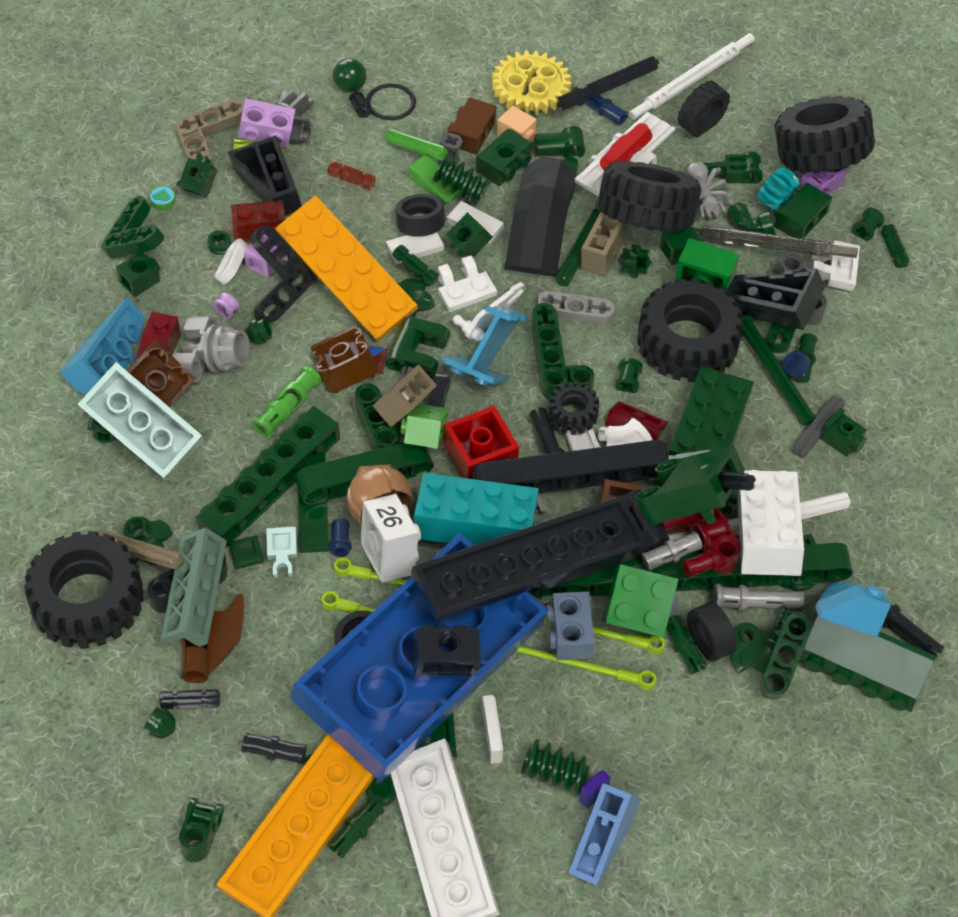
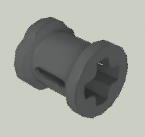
(453, 145)

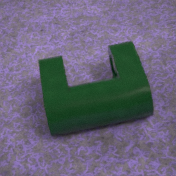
(410, 334)

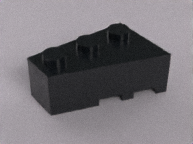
(266, 172)
(778, 298)

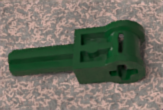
(738, 167)

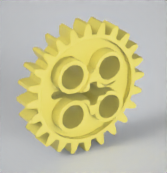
(515, 74)

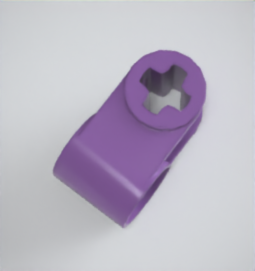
(825, 180)

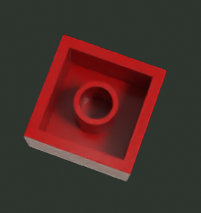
(478, 440)

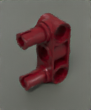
(715, 539)

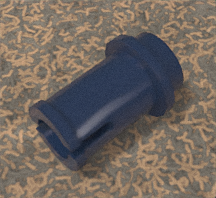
(340, 538)

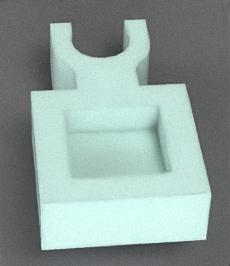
(282, 546)

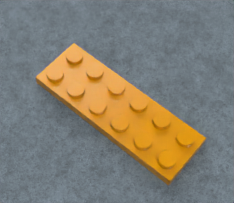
(346, 268)
(296, 830)

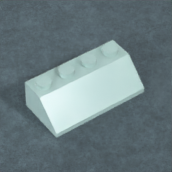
(141, 421)

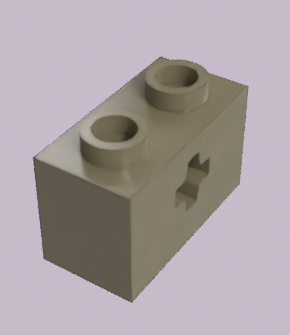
(602, 245)
(404, 395)

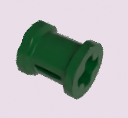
(868, 224)
(629, 373)
(794, 628)

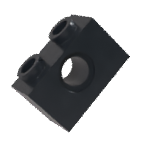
(433, 661)

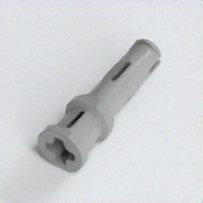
(743, 597)

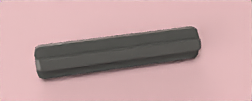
(813, 432)

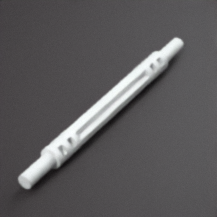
(691, 76)

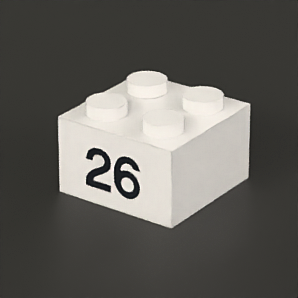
(389, 537)

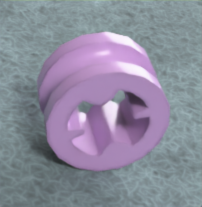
(225, 305)

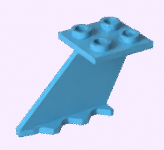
(491, 343)

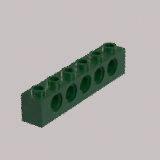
(267, 490)

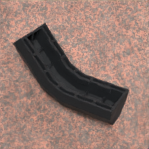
(540, 217)

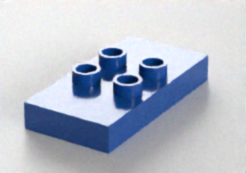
(367, 682)

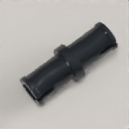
(273, 748)

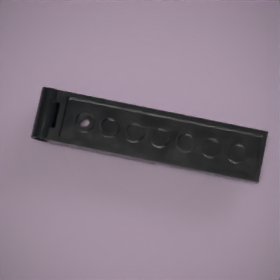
(538, 557)

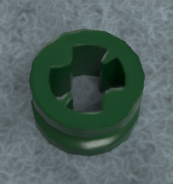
(218, 236)

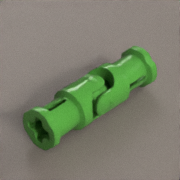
(287, 402)

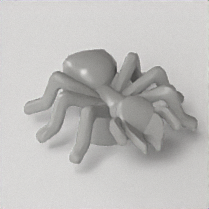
(710, 204)

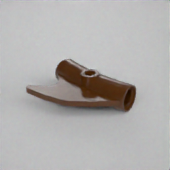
(223, 637)

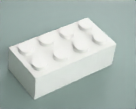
(771, 525)

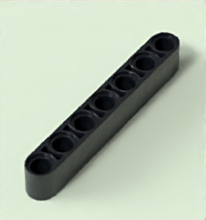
(577, 467)

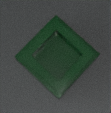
(246, 552)

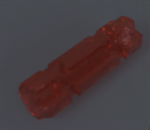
(351, 175)

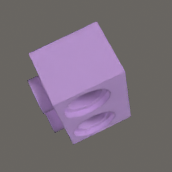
(266, 120)

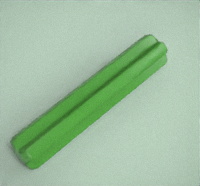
(416, 144)

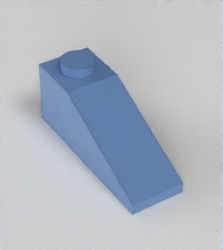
(604, 833)

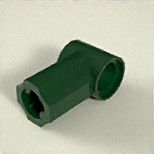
(568, 142)

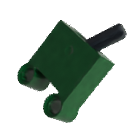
(694, 485)

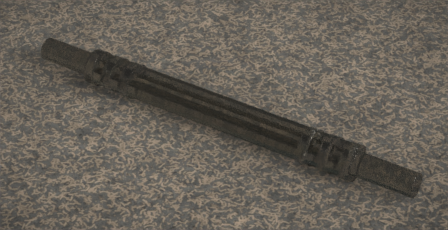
(775, 242)

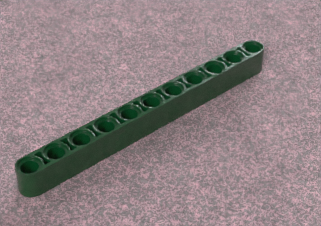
(820, 564)

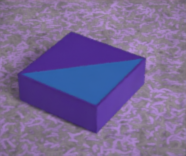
(591, 789)

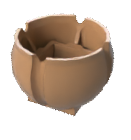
(374, 483)

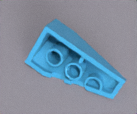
(105, 346)
(854, 606)

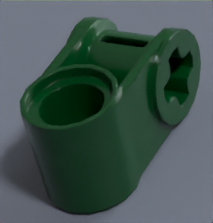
(199, 824)

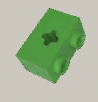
(425, 425)

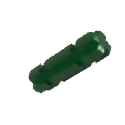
(895, 246)
(415, 265)

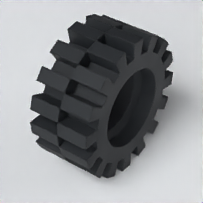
(570, 420)

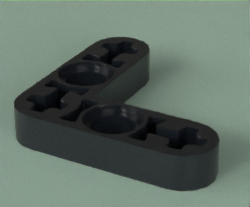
(288, 273)

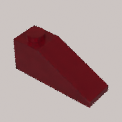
(163, 329)

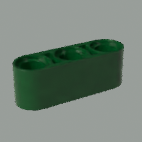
(377, 433)
(791, 643)

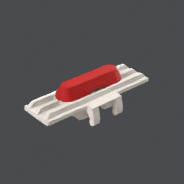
(633, 146)

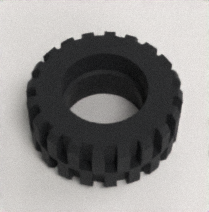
(824, 134)
(649, 196)
(694, 303)
(91, 620)

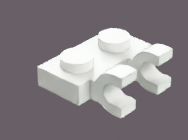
(841, 271)
(467, 291)

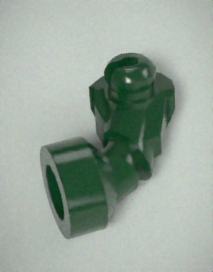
(740, 217)

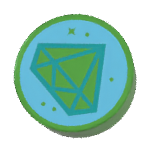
(162, 198)

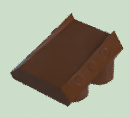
(343, 359)
(161, 373)

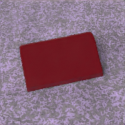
(622, 413)

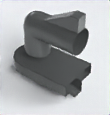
(300, 103)

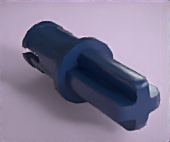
(608, 109)

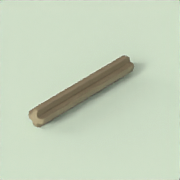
(148, 551)

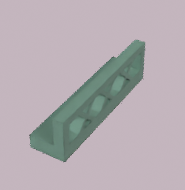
(198, 586)

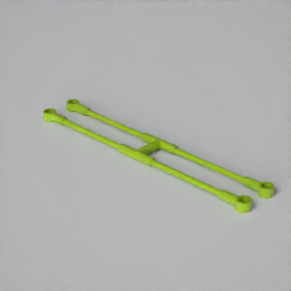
(621, 674)

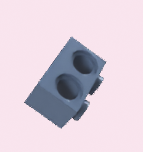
(575, 626)

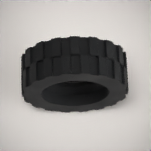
(703, 108)

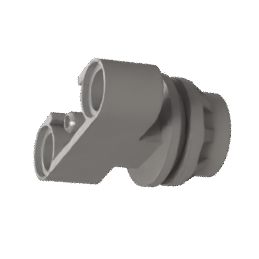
(212, 346)

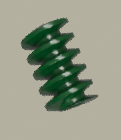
(461, 180)
(556, 766)

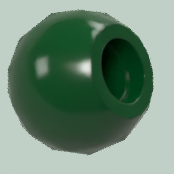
(349, 75)

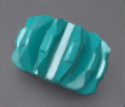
(778, 188)

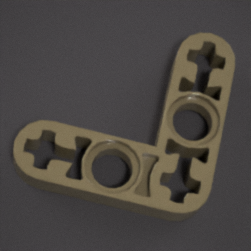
(197, 133)

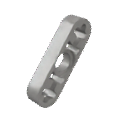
(583, 301)

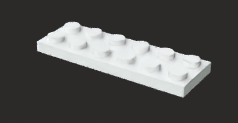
(443, 834)

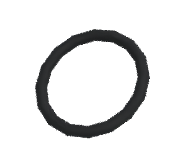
(392, 85)

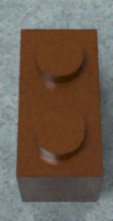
(473, 124)

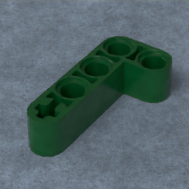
(550, 353)

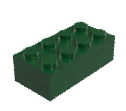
(712, 412)

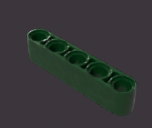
(333, 478)

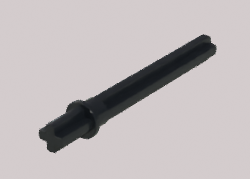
(580, 95)

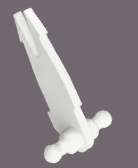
(483, 319)

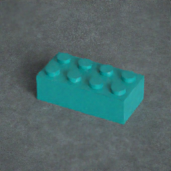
(472, 508)

